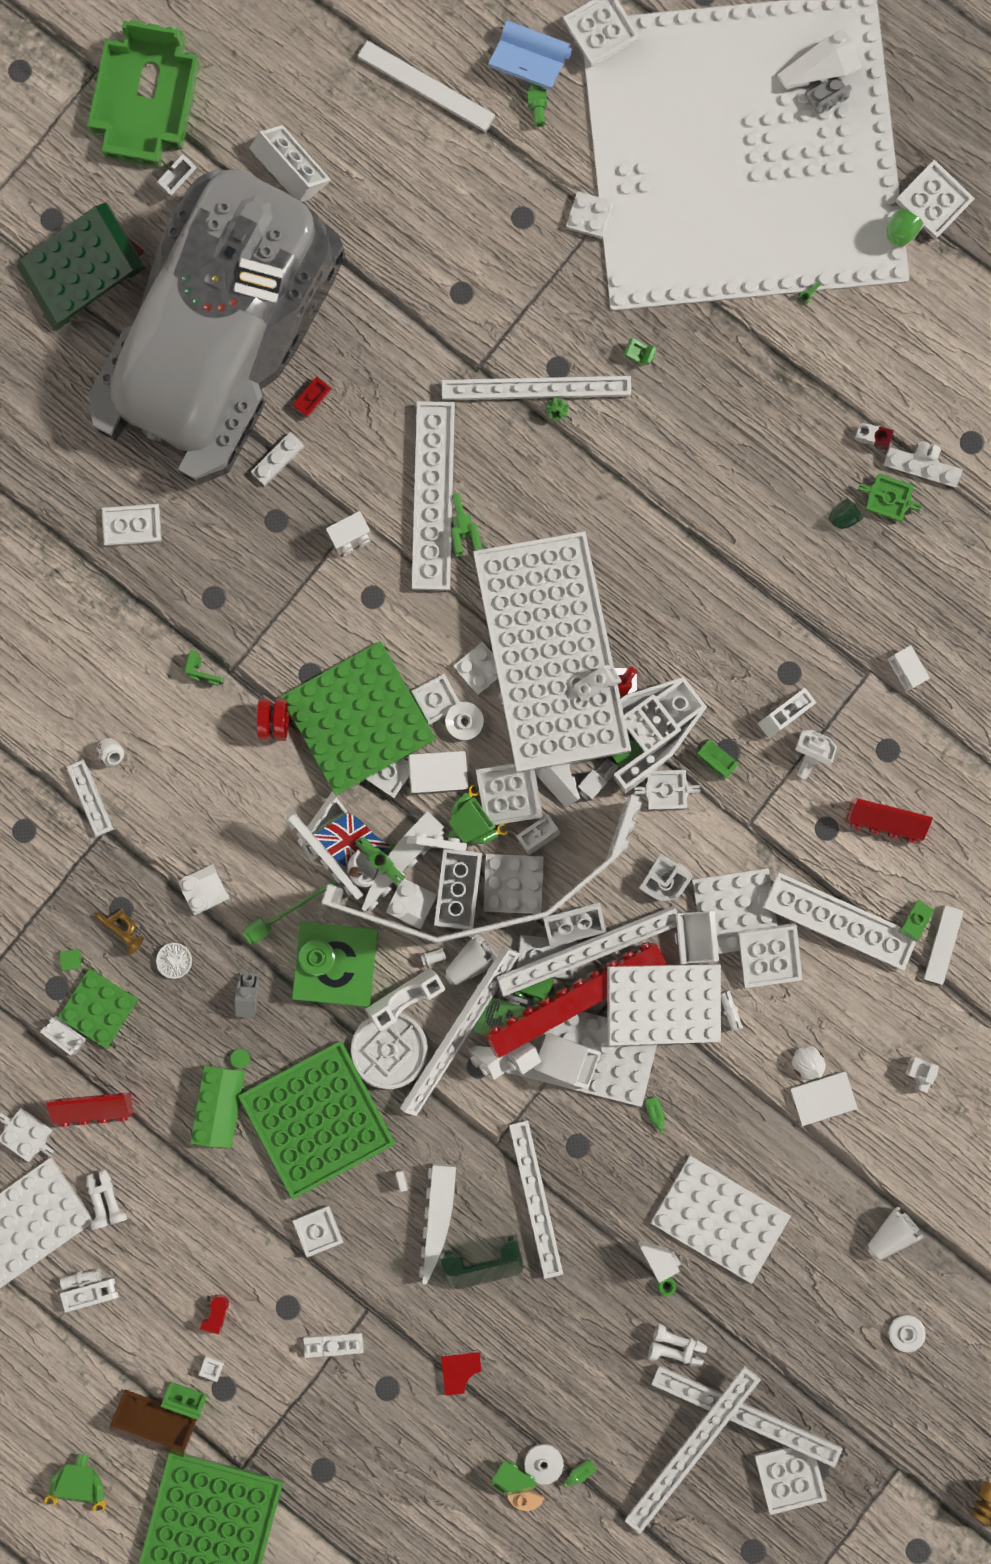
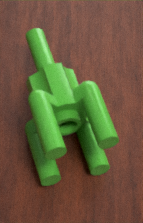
(463, 528)

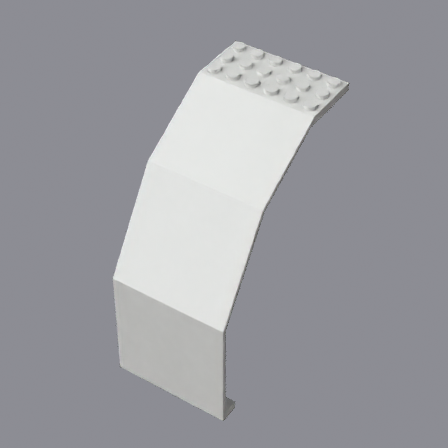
(618, 846)

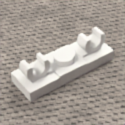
(333, 1345)

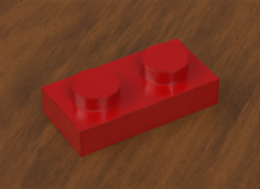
(312, 397)

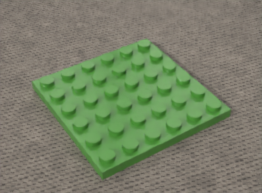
(358, 718)
(317, 1119)
(210, 1514)

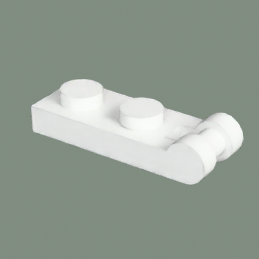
(88, 1295)

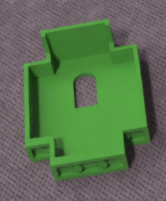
(137, 125)

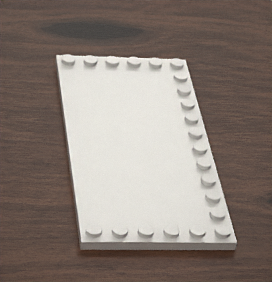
(545, 640)

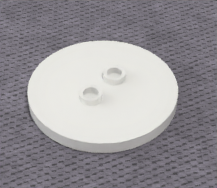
(392, 1055)

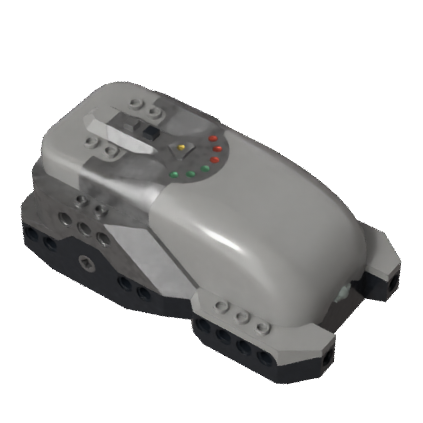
(198, 348)

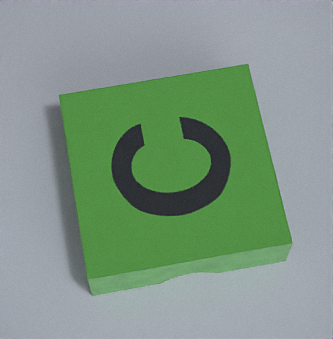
(352, 974)

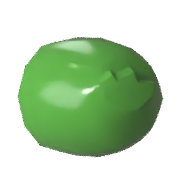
(903, 228)

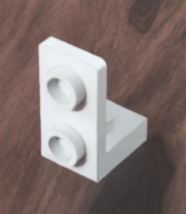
(597, 681)

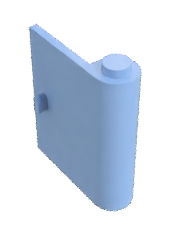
(530, 55)

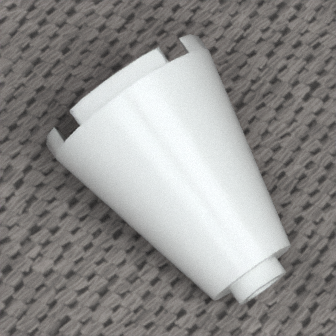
(471, 961)
(894, 1235)

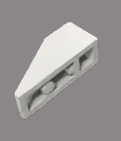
(786, 713)

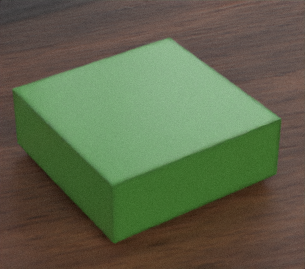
(70, 960)

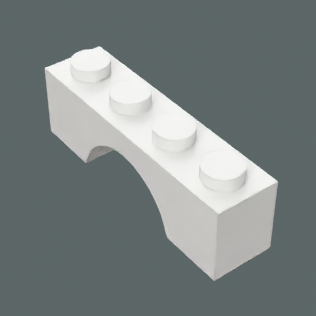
(387, 1009)

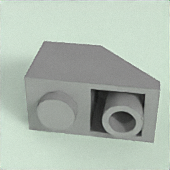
(247, 995)

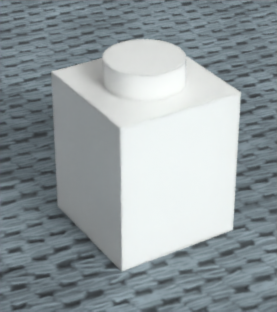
(591, 785)

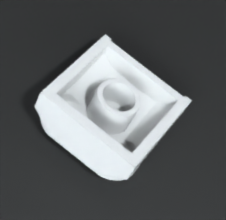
(203, 889)
(411, 903)

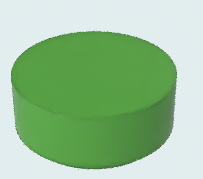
(240, 1058)

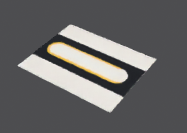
(258, 280)

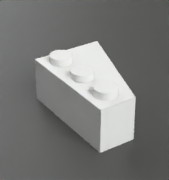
(328, 812)

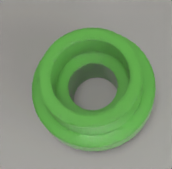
(667, 1292)

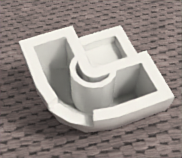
(666, 879)

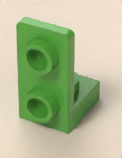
(194, 662)

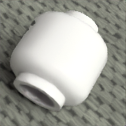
(110, 752)

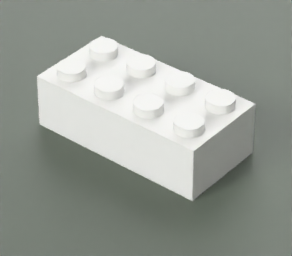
(458, 889)

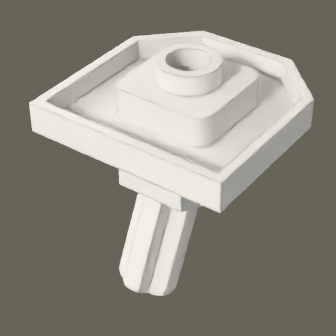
(815, 748)

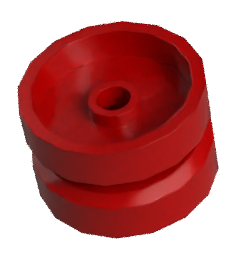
(272, 718)

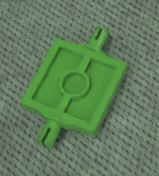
(889, 497)

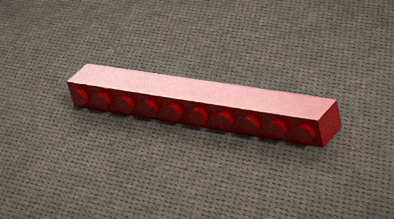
(564, 1004)

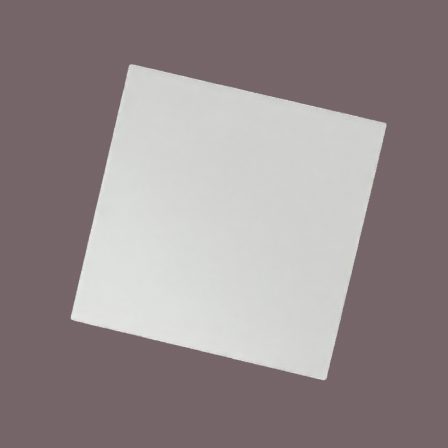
(731, 176)

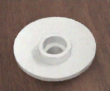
(468, 711)

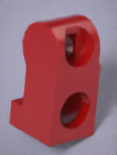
(219, 1307)

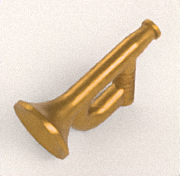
(132, 943)

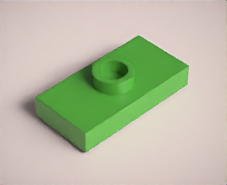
(917, 920)

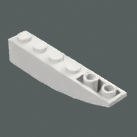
(403, 856)
(438, 1215)

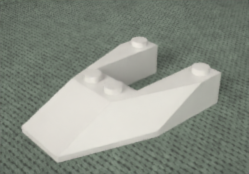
(658, 723)

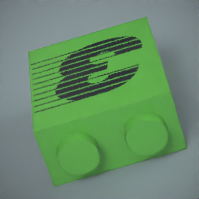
(496, 1014)

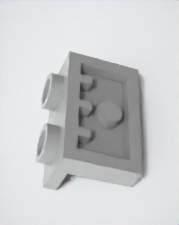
(827, 94)

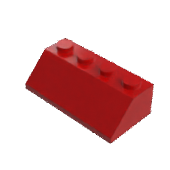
(888, 820)
(90, 1108)

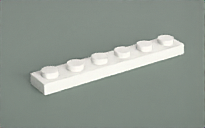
(318, 849)

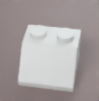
(660, 1259)

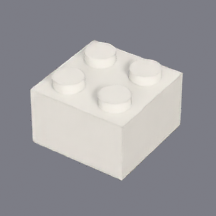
(349, 534)

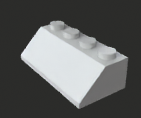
(289, 163)

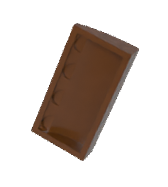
(151, 1424)

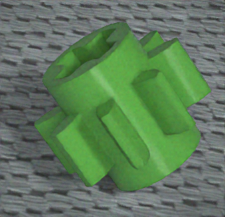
(557, 409)

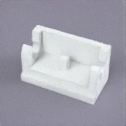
(908, 668)
(538, 834)
(63, 1035)

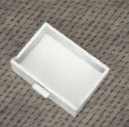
(697, 937)

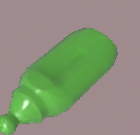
(655, 1113)
(580, 1473)

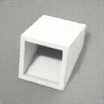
(567, 1060)

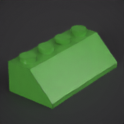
(217, 1106)

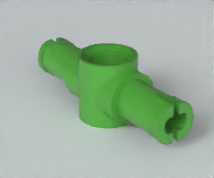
(537, 102)
(387, 867)

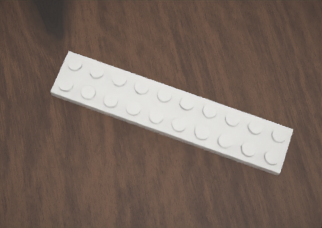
(433, 496)

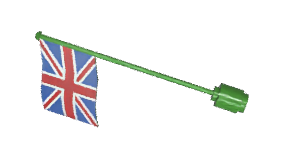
(340, 841)

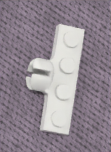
(923, 464)

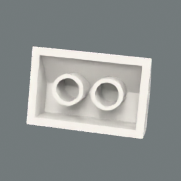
(574, 925)

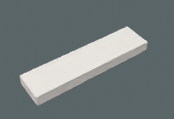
(90, 798)
(943, 945)

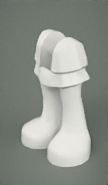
(116, 1214)
(685, 1356)

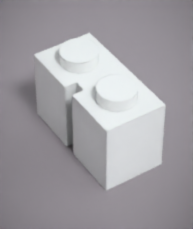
(181, 171)

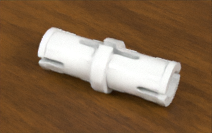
(730, 1011)
(80, 1279)

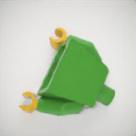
(471, 822)
(77, 1484)

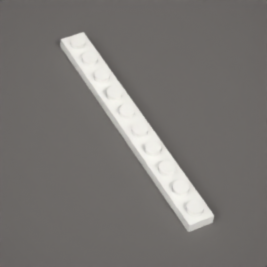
(536, 388)
(587, 951)
(459, 1032)
(749, 1417)
(692, 1449)

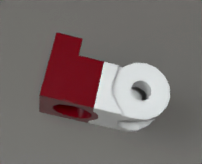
(874, 435)

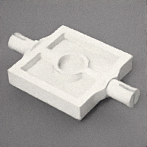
(667, 790)
(25, 1135)

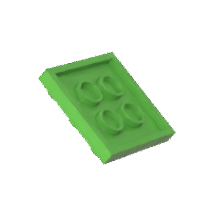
(98, 1008)

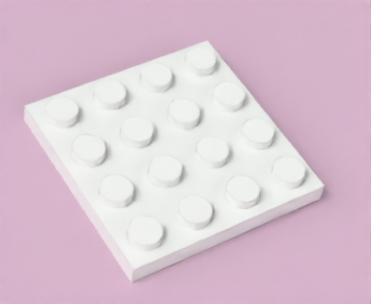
(737, 904)

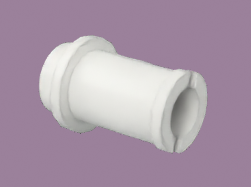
(432, 957)

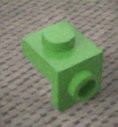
(639, 352)

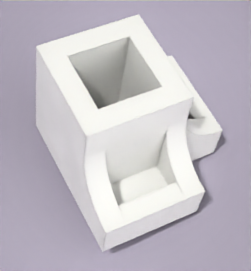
(922, 1072)

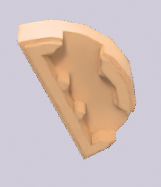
(526, 1501)

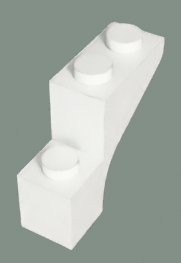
(520, 1059)

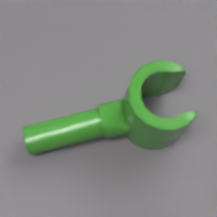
(808, 293)

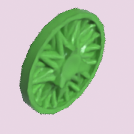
(316, 957)

